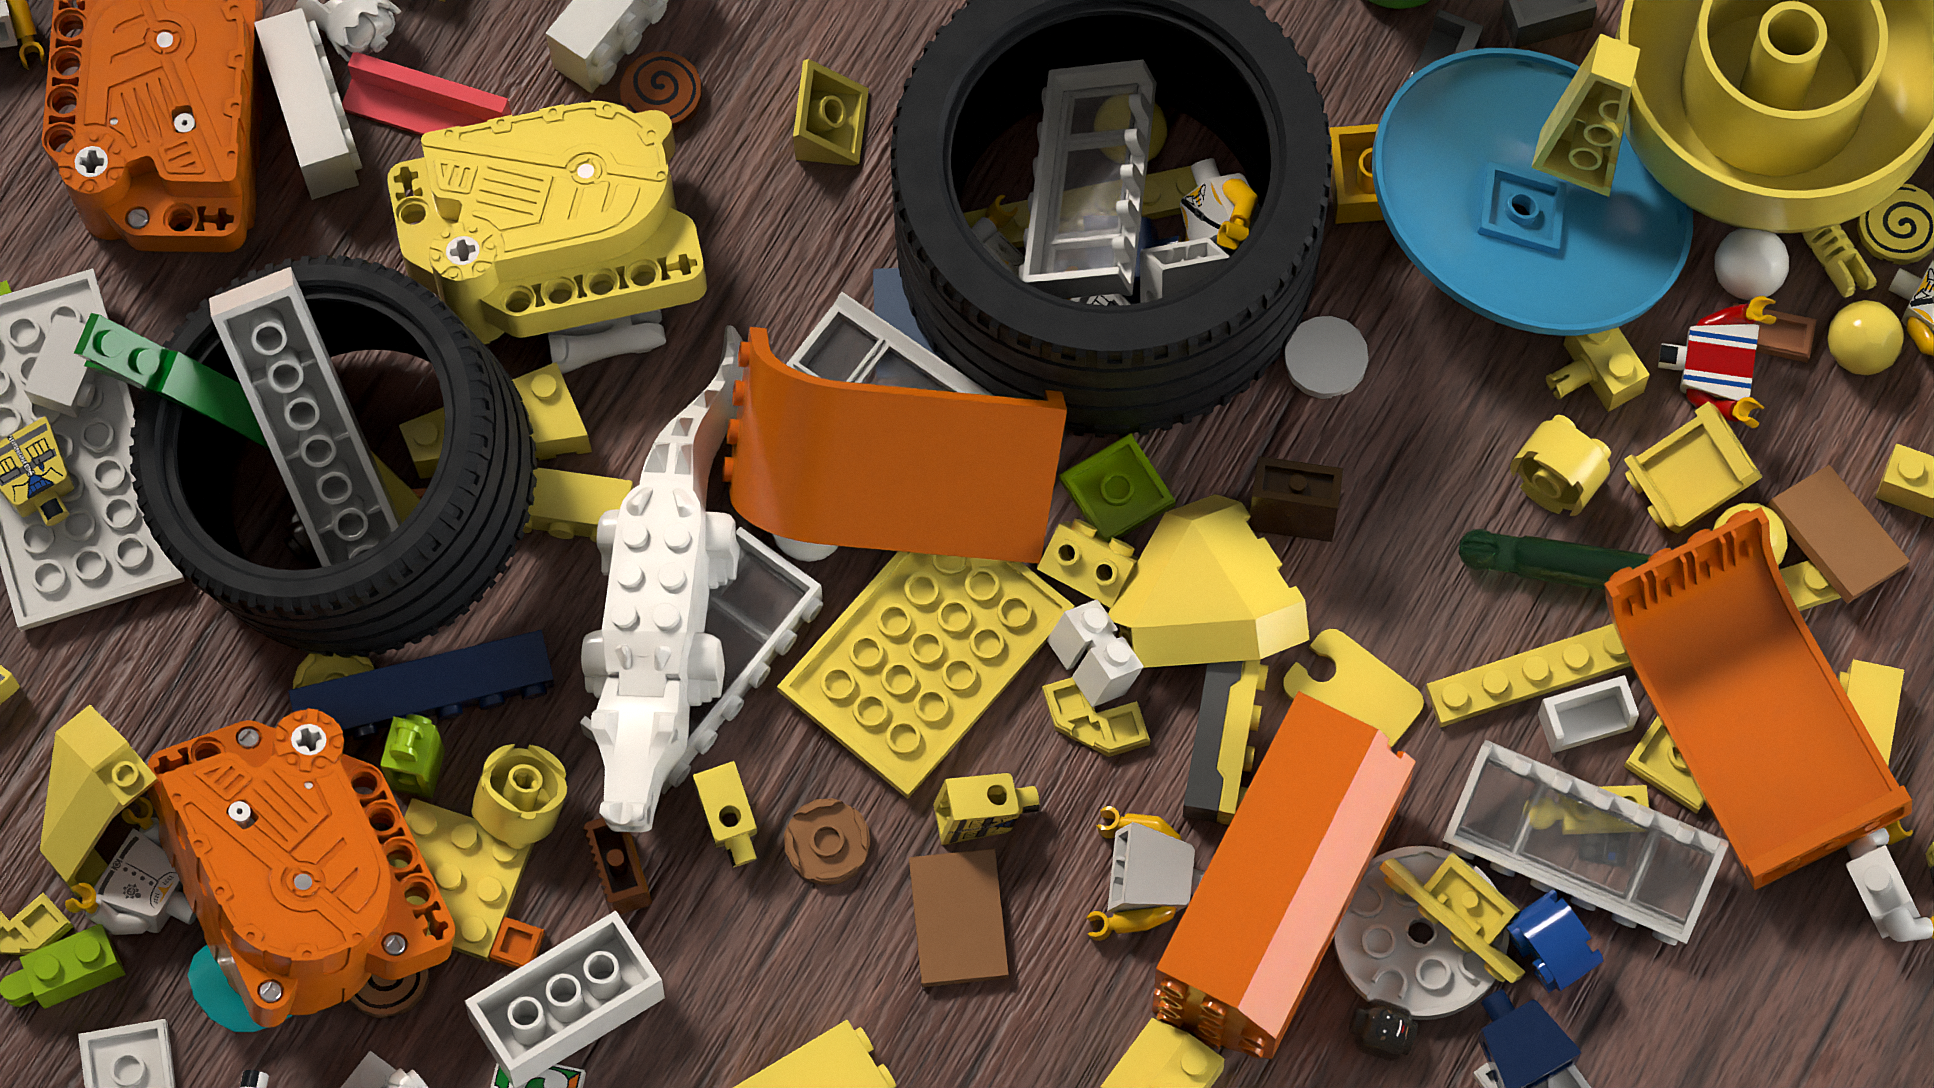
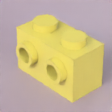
(1089, 567)

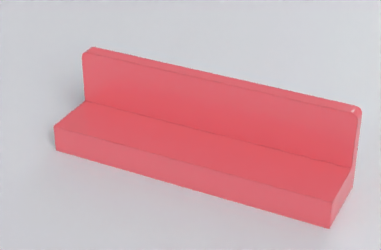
(414, 98)

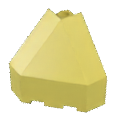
(1208, 591)
(89, 784)

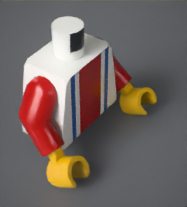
(1721, 359)

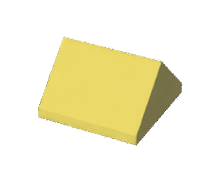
(829, 116)

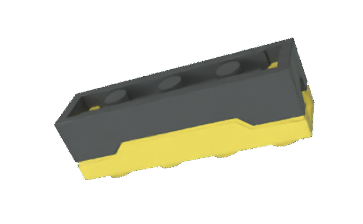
(1222, 738)

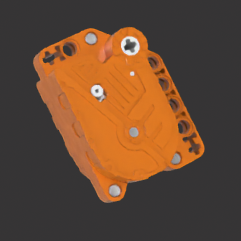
(158, 119)
(290, 867)

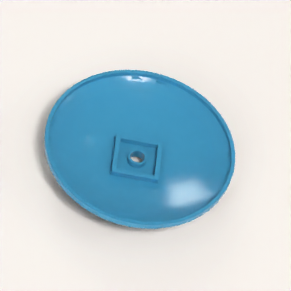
(1459, 156)

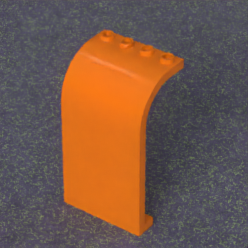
(890, 462)
(1751, 700)

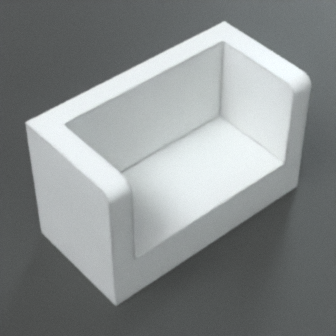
(1588, 714)

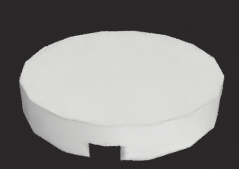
(1326, 357)

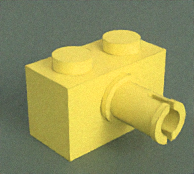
(1604, 362)

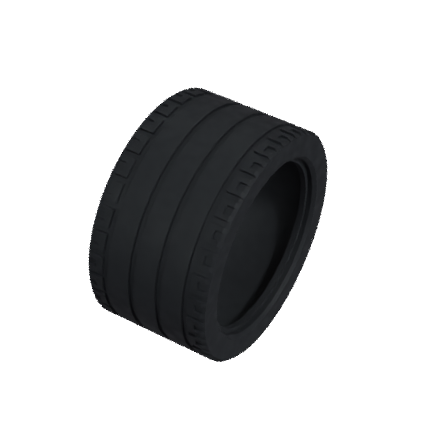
(1113, 363)

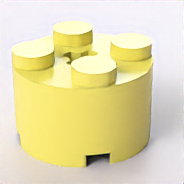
(1561, 466)
(520, 794)

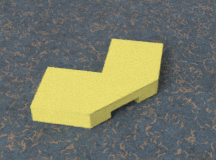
(1106, 732)
(33, 927)

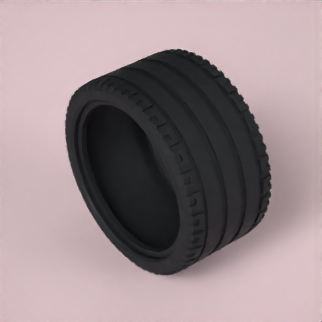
(441, 551)

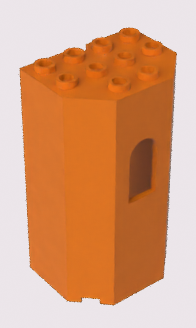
(1281, 880)

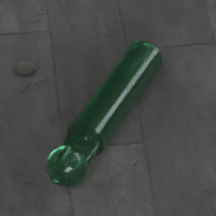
(1546, 558)

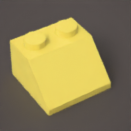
(1166, 1059)

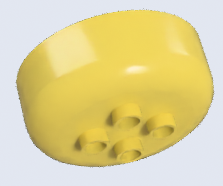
(1781, 105)

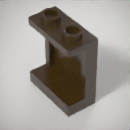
(1295, 499)

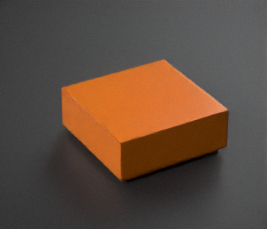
(516, 943)

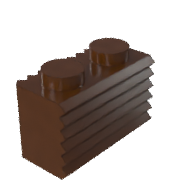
(617, 867)

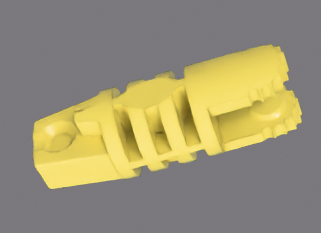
(1840, 259)

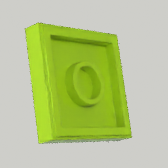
(1117, 489)

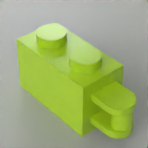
(413, 756)
(64, 969)

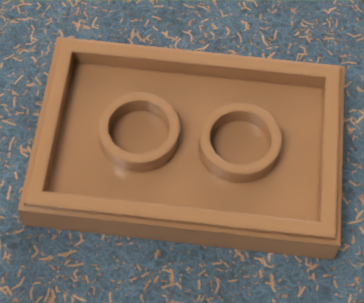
(1838, 534)
(958, 917)

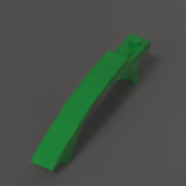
(167, 373)

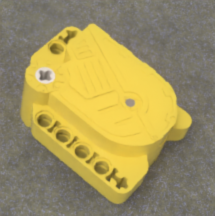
(548, 220)

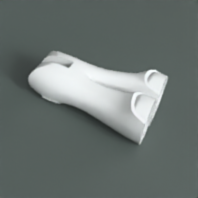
(605, 339)

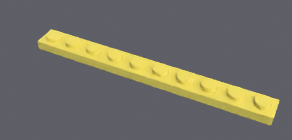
(1572, 660)

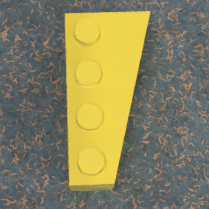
(1589, 120)
(550, 412)

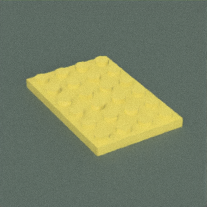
(922, 658)

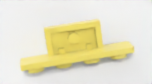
(1463, 905)

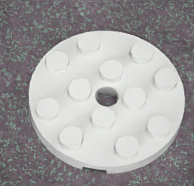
(1389, 964)

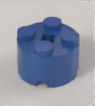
(1554, 941)

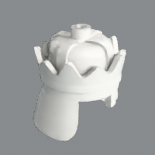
(352, 23)

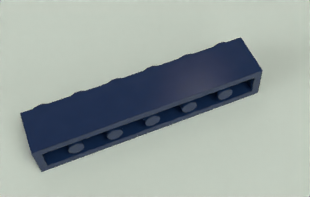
(433, 685)

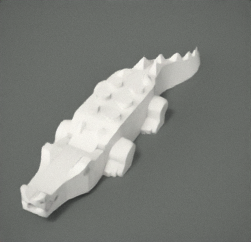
(660, 569)

